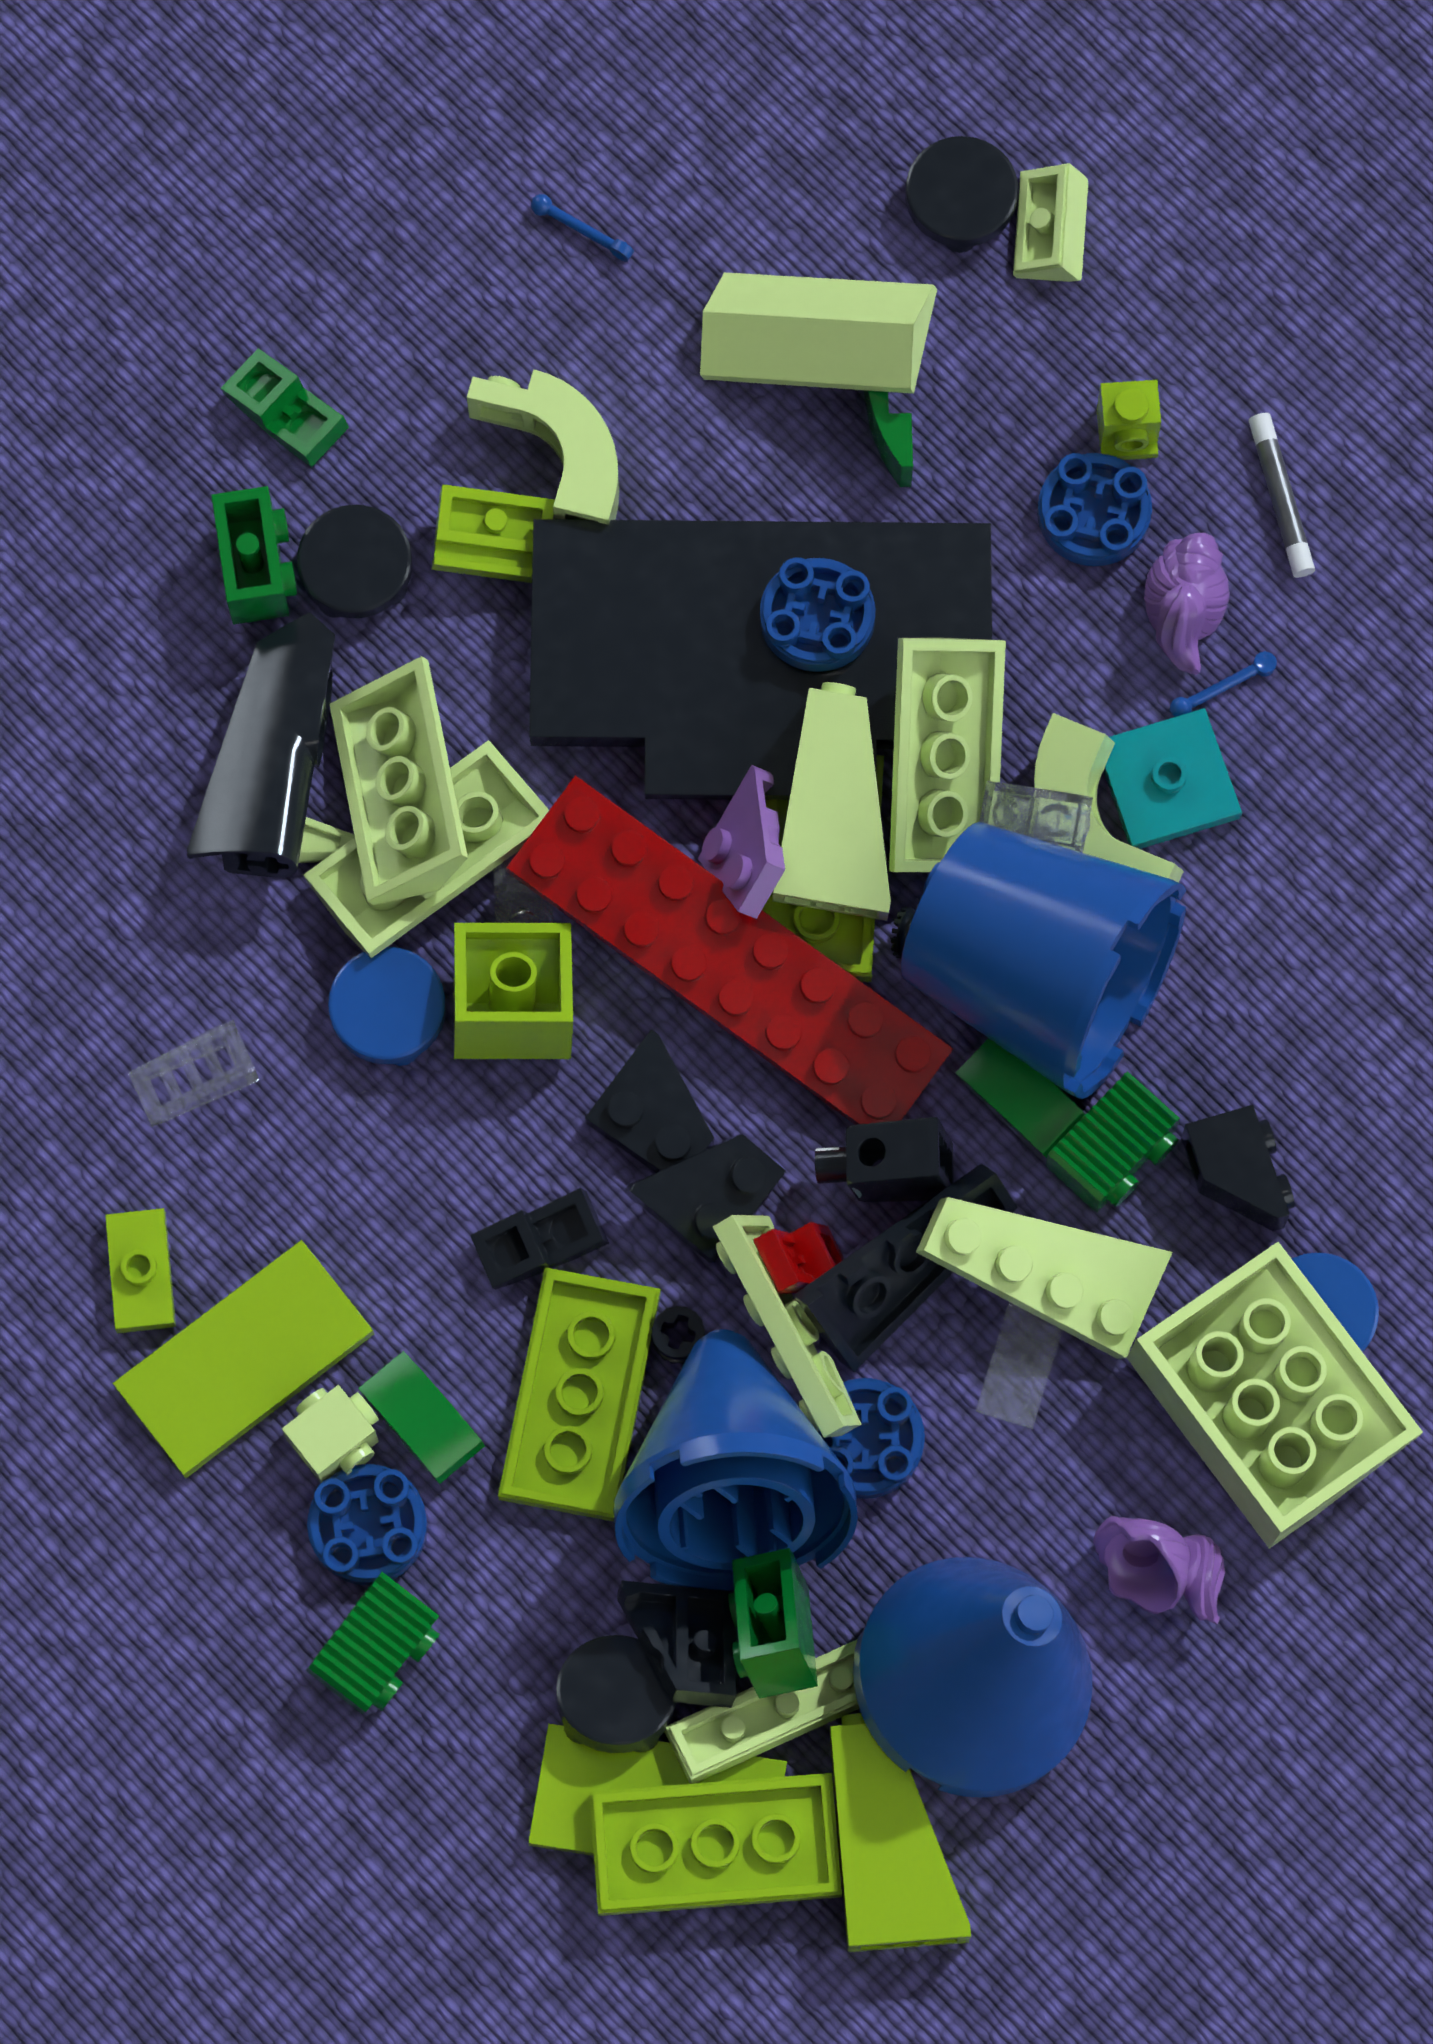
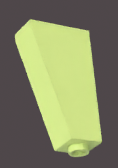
(834, 812)

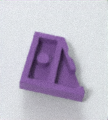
(746, 846)

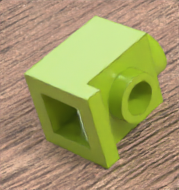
(1129, 419)

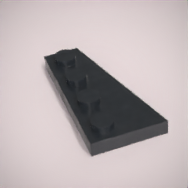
(886, 1280)

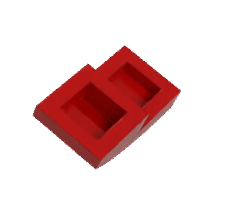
(798, 1256)

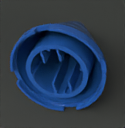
(731, 1474)
(973, 1676)

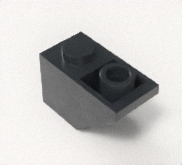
(1235, 1166)

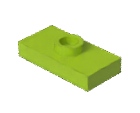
(140, 1270)

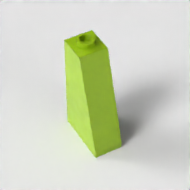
(889, 1855)

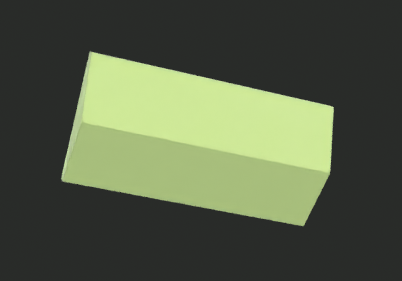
(816, 332)
(943, 743)
(399, 784)
(496, 821)

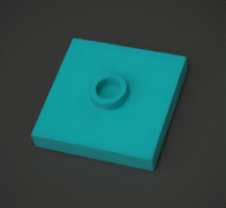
(1170, 780)

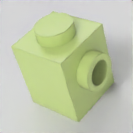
(332, 1432)

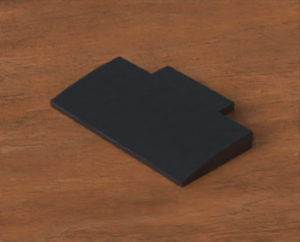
(661, 644)

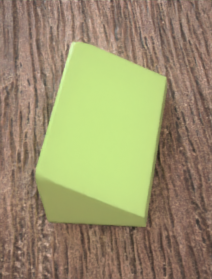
(1051, 224)

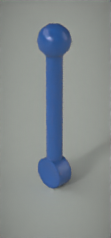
(542, 205)
(1263, 665)

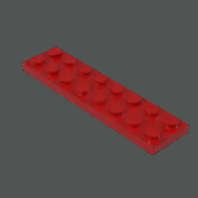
(727, 965)

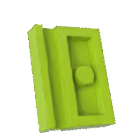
(487, 532)

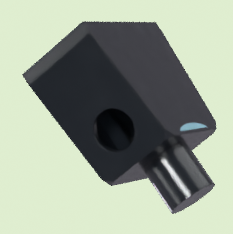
(913, 1167)

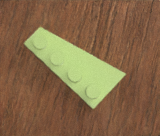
(1054, 1271)
(791, 1330)

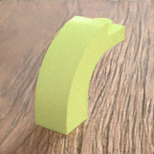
(569, 426)
(1073, 762)

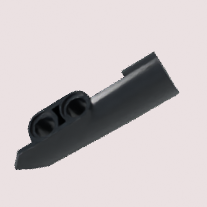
(269, 754)

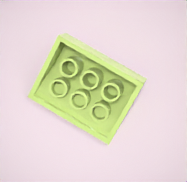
(1273, 1394)

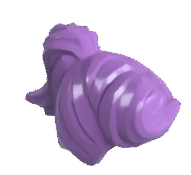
(1186, 597)
(1158, 1566)

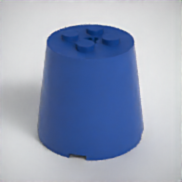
(1043, 949)

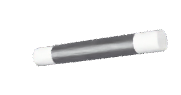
(1281, 495)

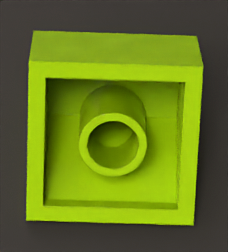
(513, 991)

